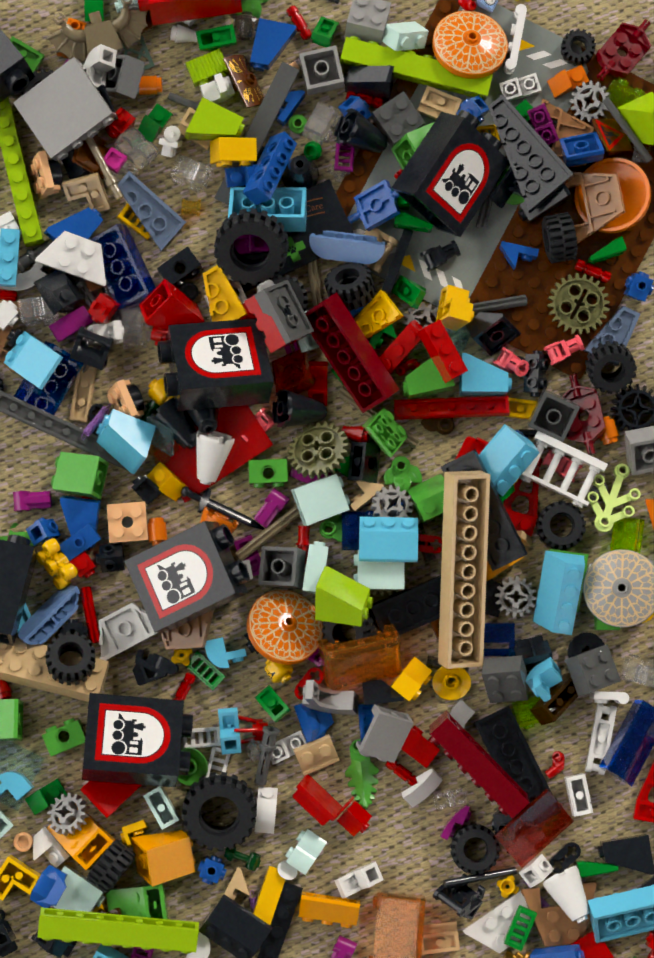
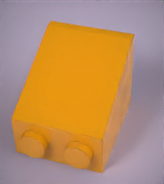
(163, 856)

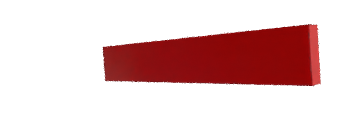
(451, 407)

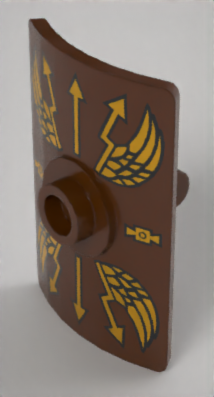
(244, 80)

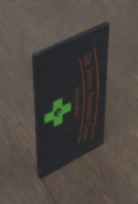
(323, 214)

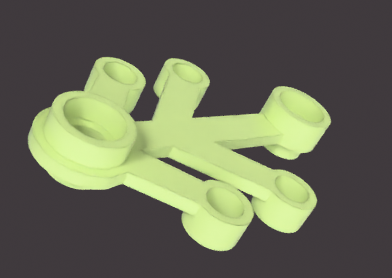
(611, 500)

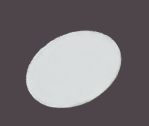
(286, 870)

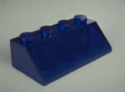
(124, 267)
(56, 387)
(631, 744)

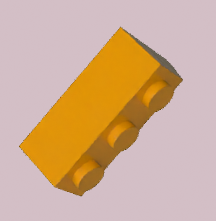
(329, 909)

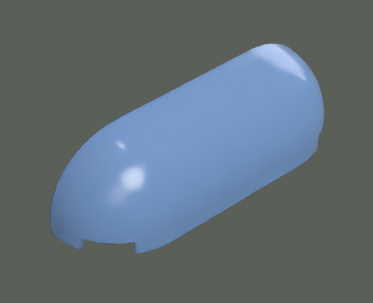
(347, 247)
(50, 616)

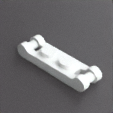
(516, 31)
(600, 737)

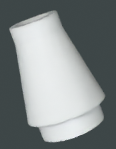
(182, 34)

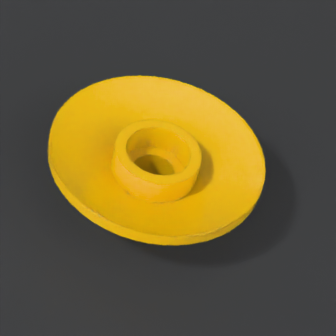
(451, 690)

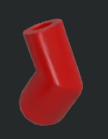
(468, 5)
(406, 366)
(558, 762)

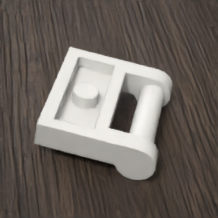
(604, 697)

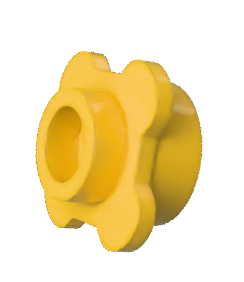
(182, 660)
(505, 892)

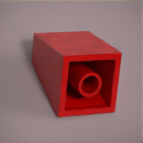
(169, 306)
(108, 795)

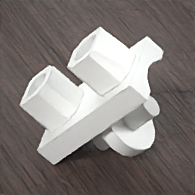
(170, 141)

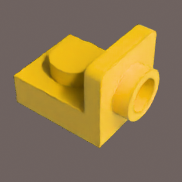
(134, 829)

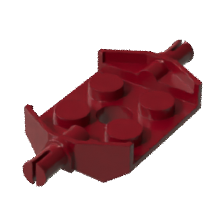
(629, 39)
(594, 427)

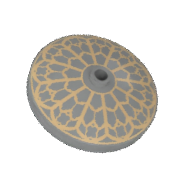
(602, 585)

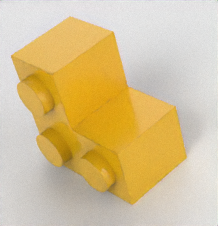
(233, 149)
(454, 308)
(411, 679)
(16, 873)

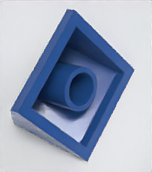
(581, 149)

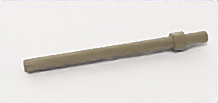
(110, 180)

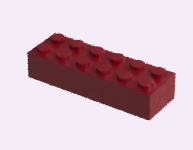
(350, 353)
(479, 764)

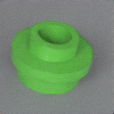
(297, 129)

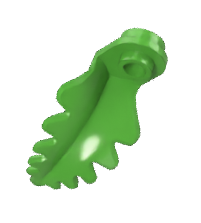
(361, 772)

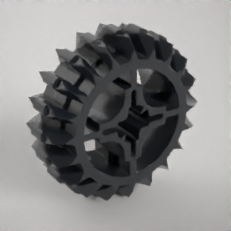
(627, 409)

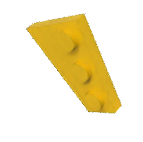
(222, 297)
(377, 314)

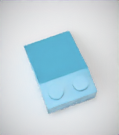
(32, 359)

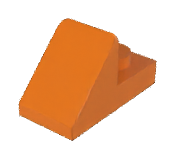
(567, 81)

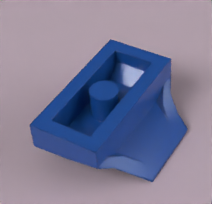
(313, 722)
(49, 887)

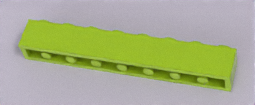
(412, 67)
(19, 177)
(118, 930)

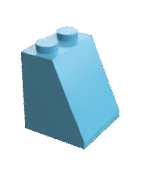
(483, 379)
(125, 439)

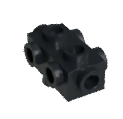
(535, 379)

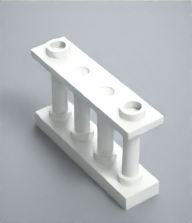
(578, 457)

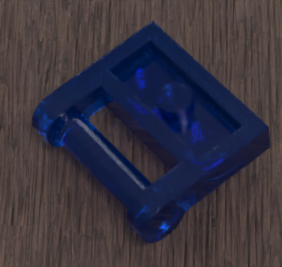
(350, 529)
(500, 634)

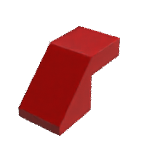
(319, 389)

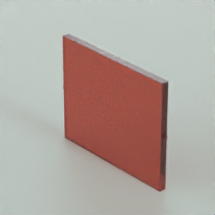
(534, 828)

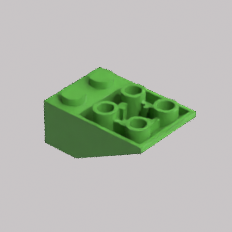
(385, 431)
(139, 901)

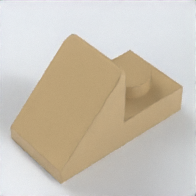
(369, 491)
(239, 882)

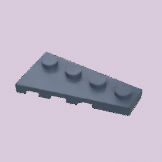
(152, 212)

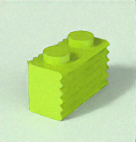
(205, 67)

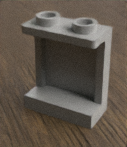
(385, 734)

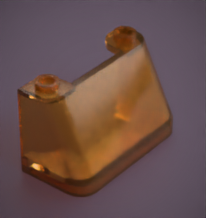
(361, 659)
(398, 925)

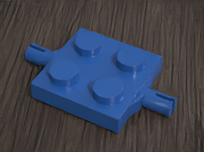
(376, 205)

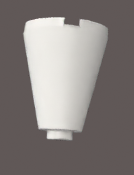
(211, 453)
(569, 893)

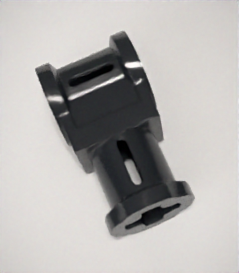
(437, 256)

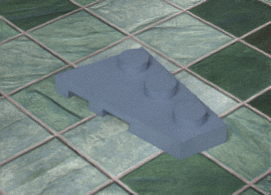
(617, 329)

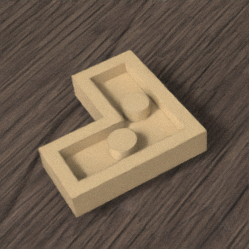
(89, 187)

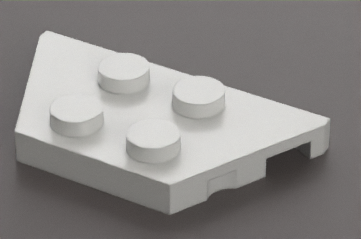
(76, 257)
(123, 630)
(494, 925)

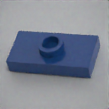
(79, 541)
(365, 718)

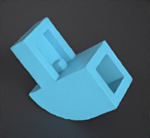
(219, 656)
(543, 677)
(229, 739)
(15, 783)

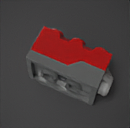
(278, 314)

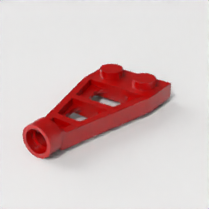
(527, 521)
(643, 807)

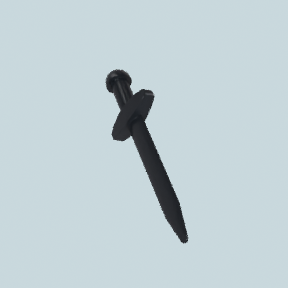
(204, 500)

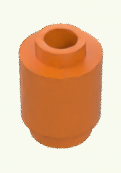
(150, 85)
(611, 433)
(156, 530)

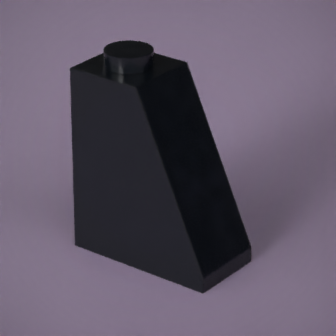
(370, 81)
(556, 200)
(628, 852)

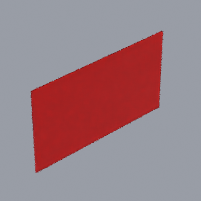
(233, 422)

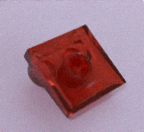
(293, 372)

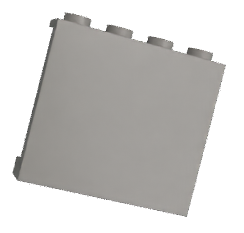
(64, 110)

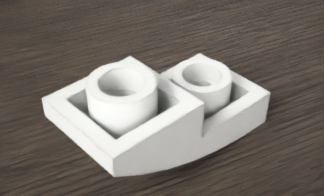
(520, 87)
(286, 745)
(426, 784)

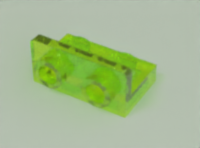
(622, 93)
(627, 534)
(523, 714)

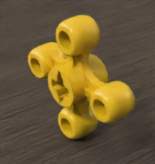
(56, 564)

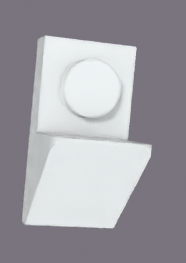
(46, 844)

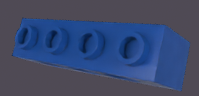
(269, 168)

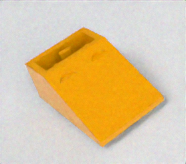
(86, 844)

